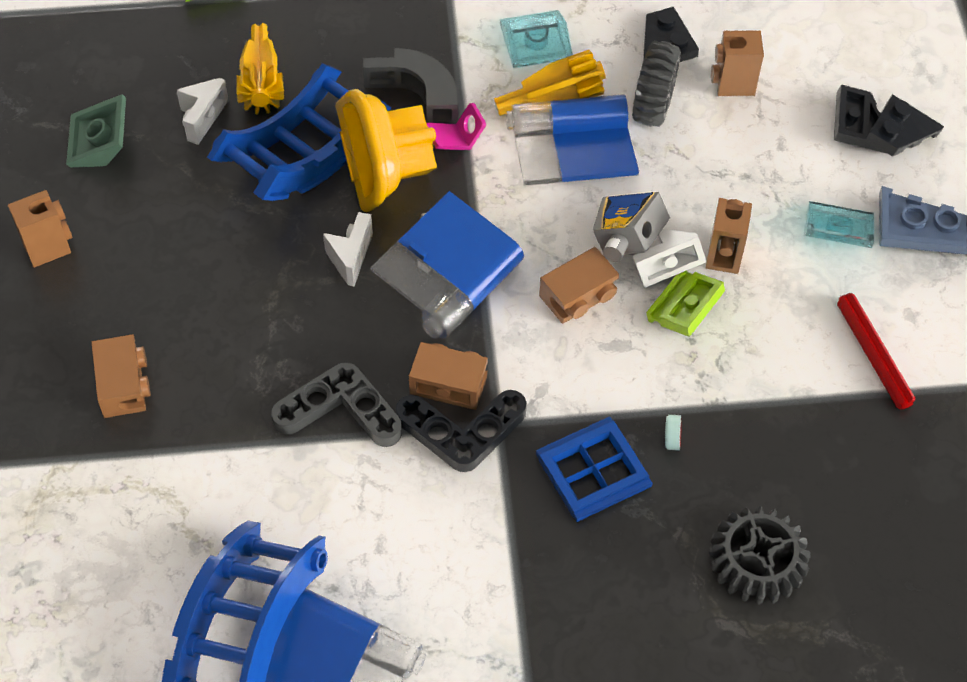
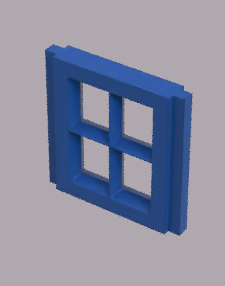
(609, 494)

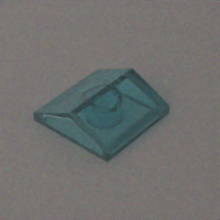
(536, 38)
(840, 224)

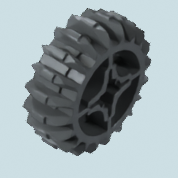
(656, 83)
(769, 538)

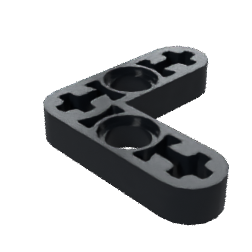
(467, 438)

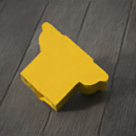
(382, 145)

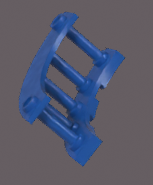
(281, 177)
(212, 583)

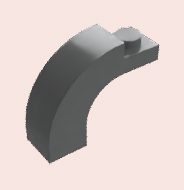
(419, 74)

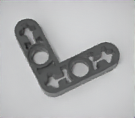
(345, 394)

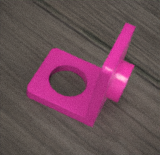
(457, 135)

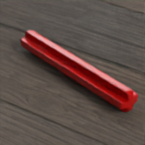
(876, 351)

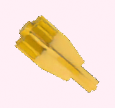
(259, 78)
(561, 80)

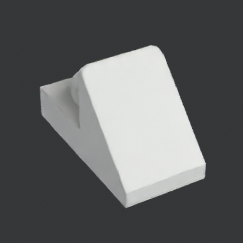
(201, 107)
(349, 251)
(674, 255)

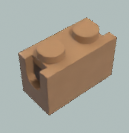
(738, 63)
(41, 227)
(730, 227)
(578, 285)
(448, 375)
(119, 376)

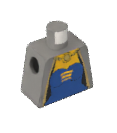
(629, 223)

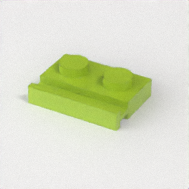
(686, 302)

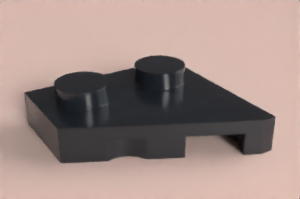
(669, 27)
(855, 116)
(901, 127)

